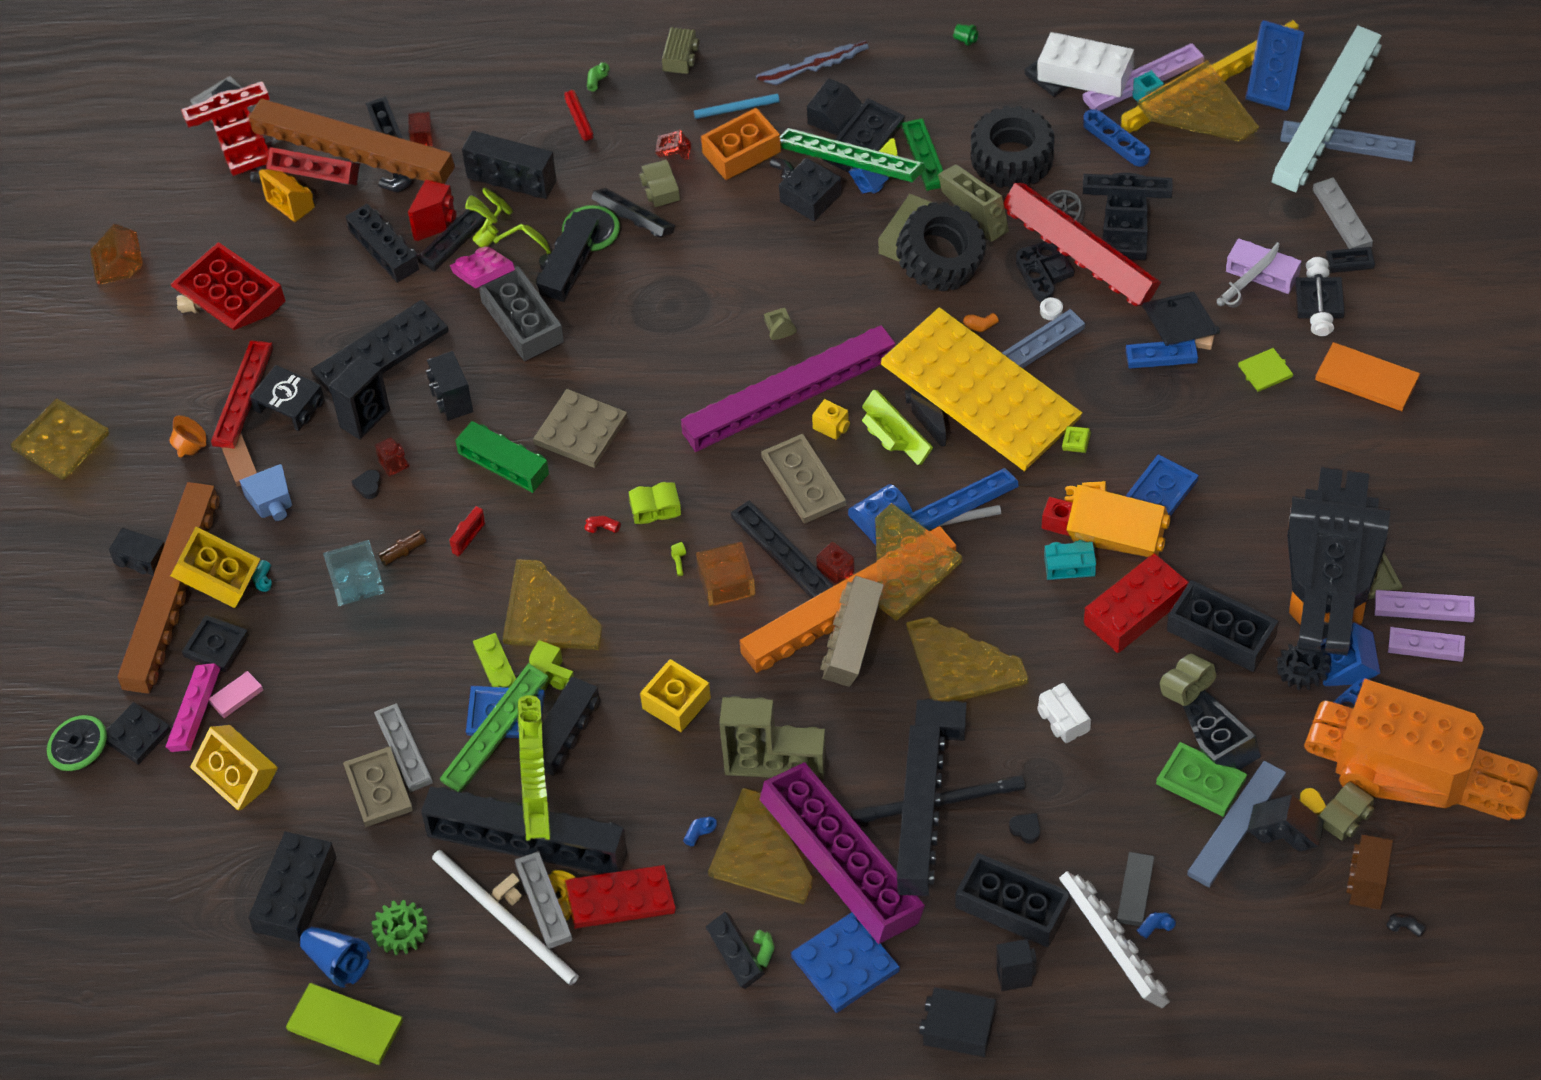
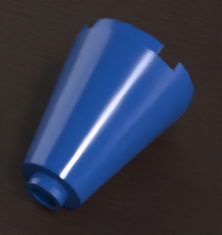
(336, 954)

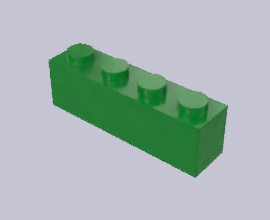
(502, 456)

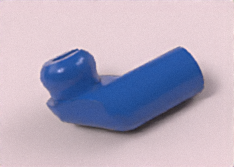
(699, 827)
(1156, 921)

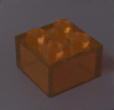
(725, 574)

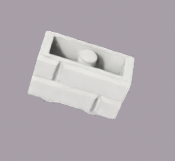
(1063, 713)

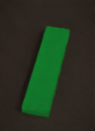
(923, 151)

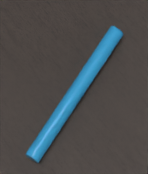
(770, 99)

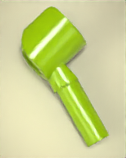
(678, 551)

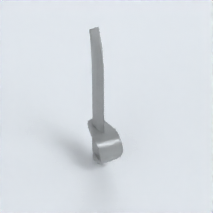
(1246, 278)

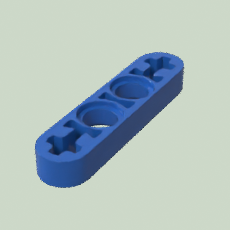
(1119, 135)

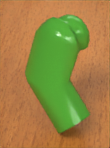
(766, 945)

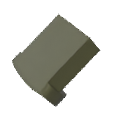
(779, 324)

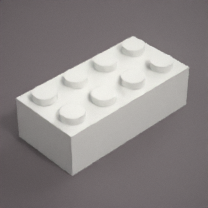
(1085, 64)

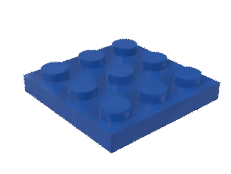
(844, 962)

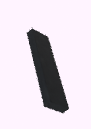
(451, 239)

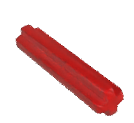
(578, 115)

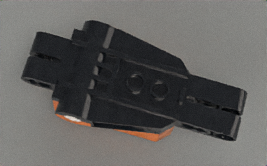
(1334, 557)

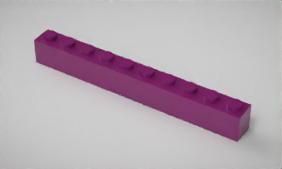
(786, 388)

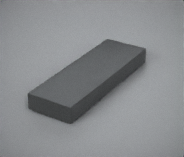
(1135, 889)

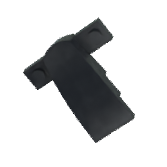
(1127, 208)

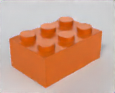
(741, 143)

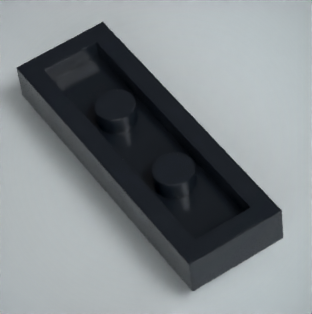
(735, 950)

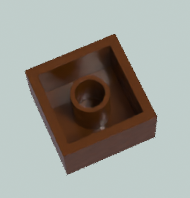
(1369, 871)

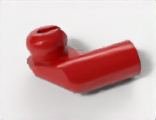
(601, 521)

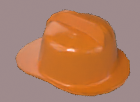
(187, 436)

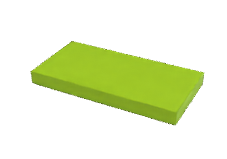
(344, 1023)

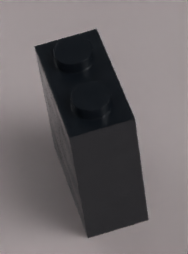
(958, 1021)

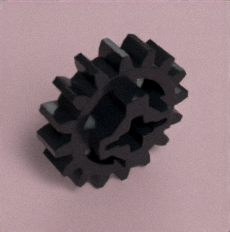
(1303, 666)

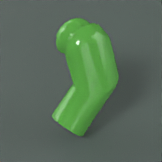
(596, 74)

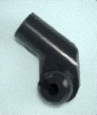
(397, 184)
(1408, 921)

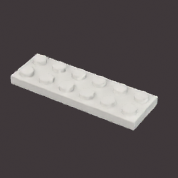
(1112, 935)

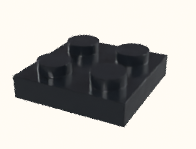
(215, 643)
(136, 733)

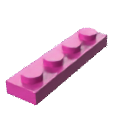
(192, 707)

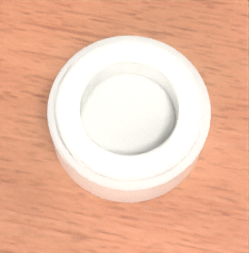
(1051, 308)

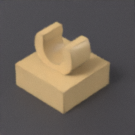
(507, 890)

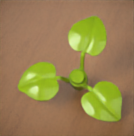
(488, 232)

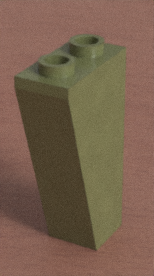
(977, 199)

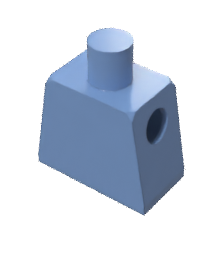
(268, 492)

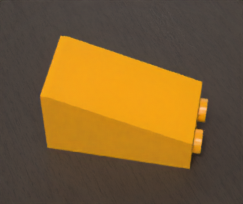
(1117, 522)

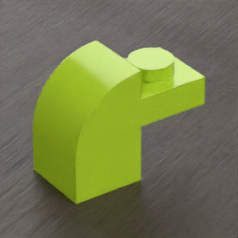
(548, 660)

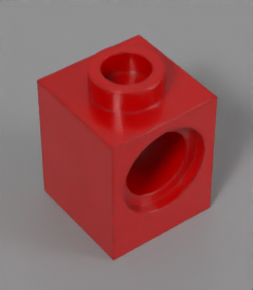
(1056, 515)

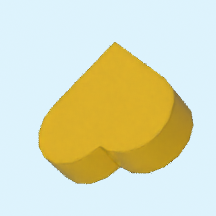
(1312, 800)

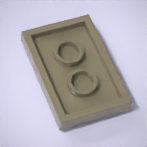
(377, 786)

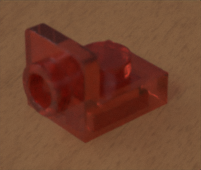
(673, 143)

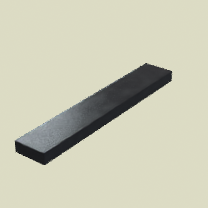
(780, 549)

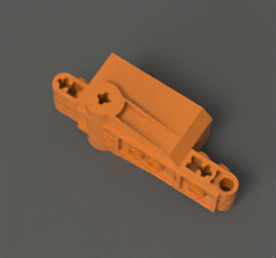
(1418, 753)

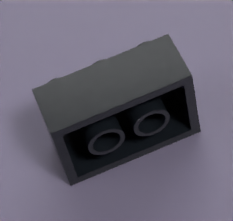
(359, 397)

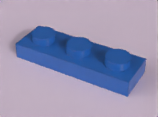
(1160, 355)

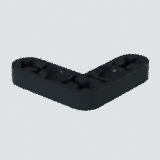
(1036, 265)

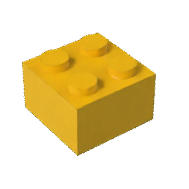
(675, 695)

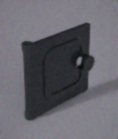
(1180, 318)

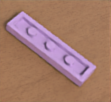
(1424, 606)

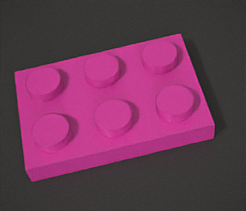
(481, 267)

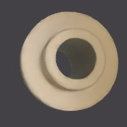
(186, 305)

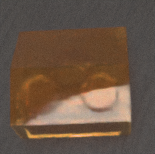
(116, 255)

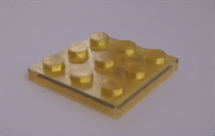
(59, 439)

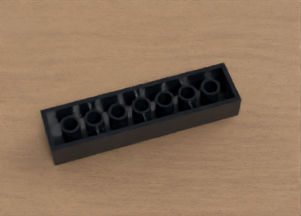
(501, 828)

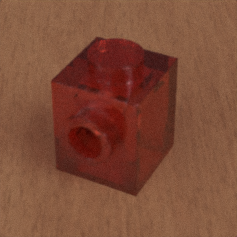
(835, 563)

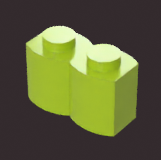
(654, 503)

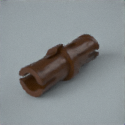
(402, 547)

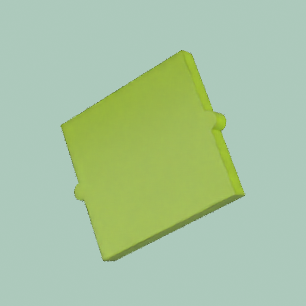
(1265, 369)

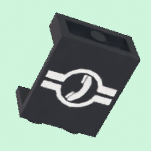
(288, 395)

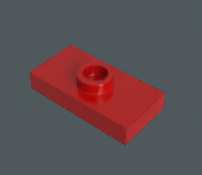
(467, 531)

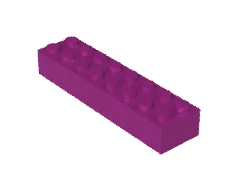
(840, 852)

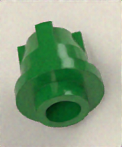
(966, 33)

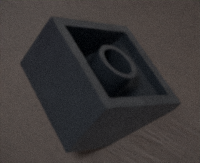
(832, 107)

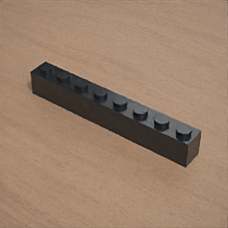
(919, 811)

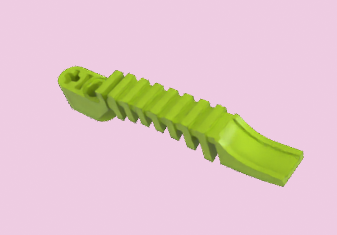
(532, 768)

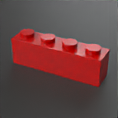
(313, 166)

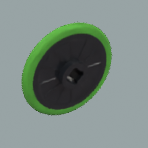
(607, 221)
(76, 743)

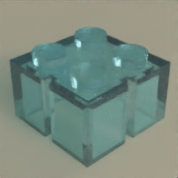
(353, 572)

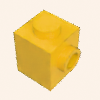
(830, 419)

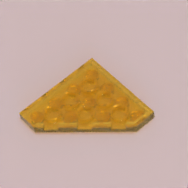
(1200, 104)
(908, 561)
(547, 612)
(961, 666)
(760, 853)

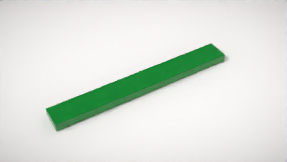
(851, 155)

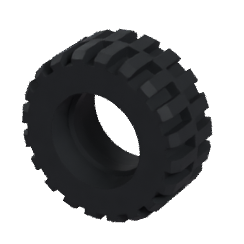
(1012, 126)
(947, 223)

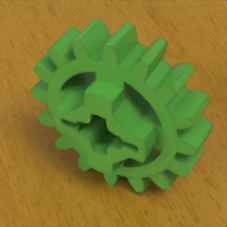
(399, 926)

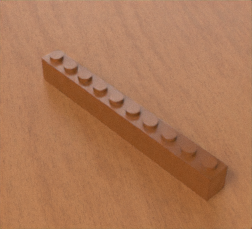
(351, 142)
(165, 593)

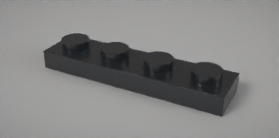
(627, 209)

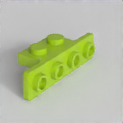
(893, 428)

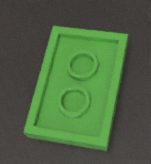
(1201, 780)

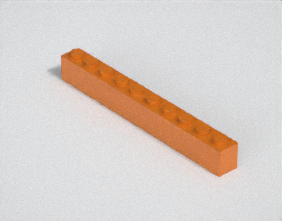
(804, 623)

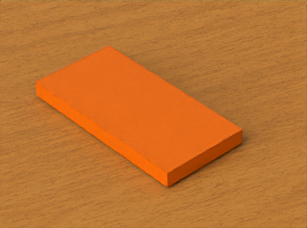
(1367, 376)

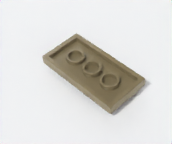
(803, 478)

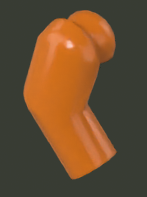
(980, 324)

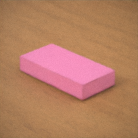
(235, 694)

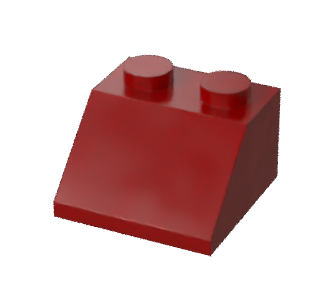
(431, 210)

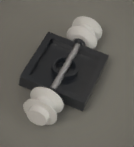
(1319, 296)

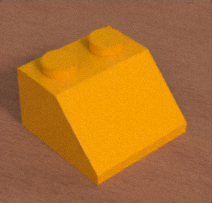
(286, 194)

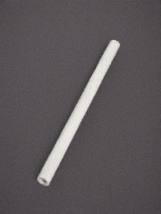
(505, 917)

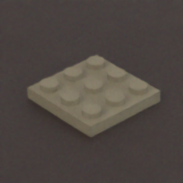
(580, 428)

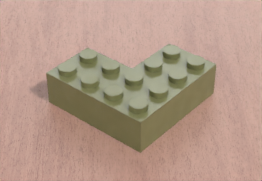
(761, 749)

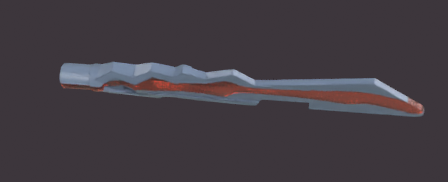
(812, 63)

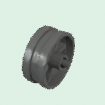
(1065, 194)

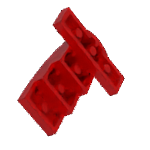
(230, 115)

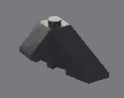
(1220, 733)

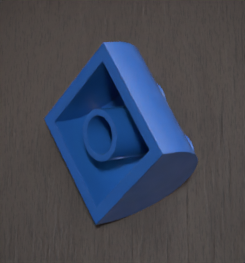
(866, 510)

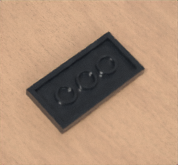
(869, 128)

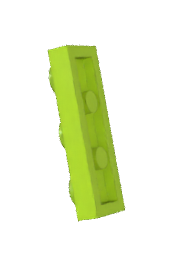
(494, 661)

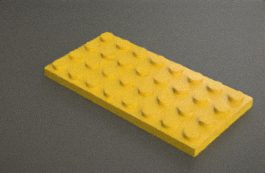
(981, 388)

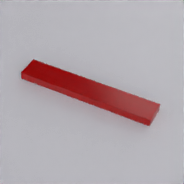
(239, 399)

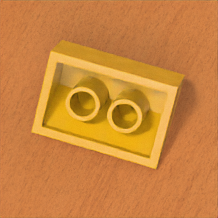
(233, 766)

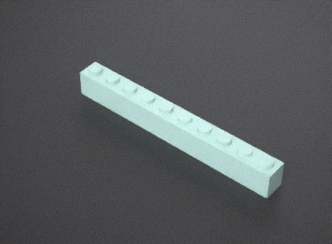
(1326, 109)

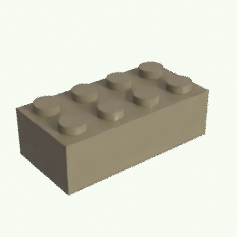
(852, 631)

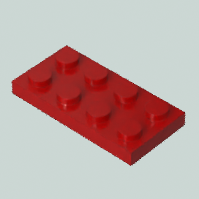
(619, 896)

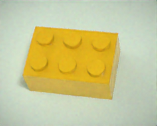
(215, 567)

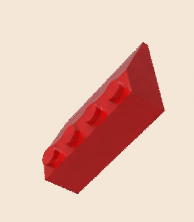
(230, 288)

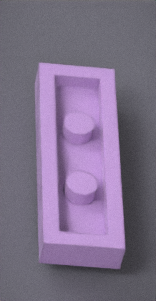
(1426, 644)

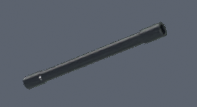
(1002, 786)

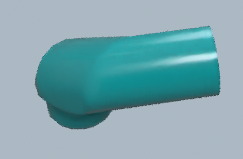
(259, 577)

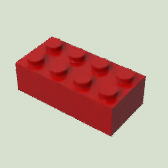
(1135, 603)

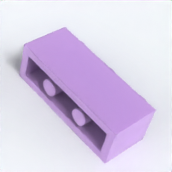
(1277, 275)

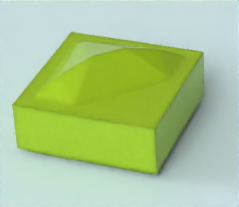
(1076, 439)

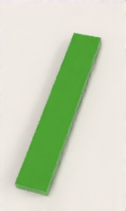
(492, 730)

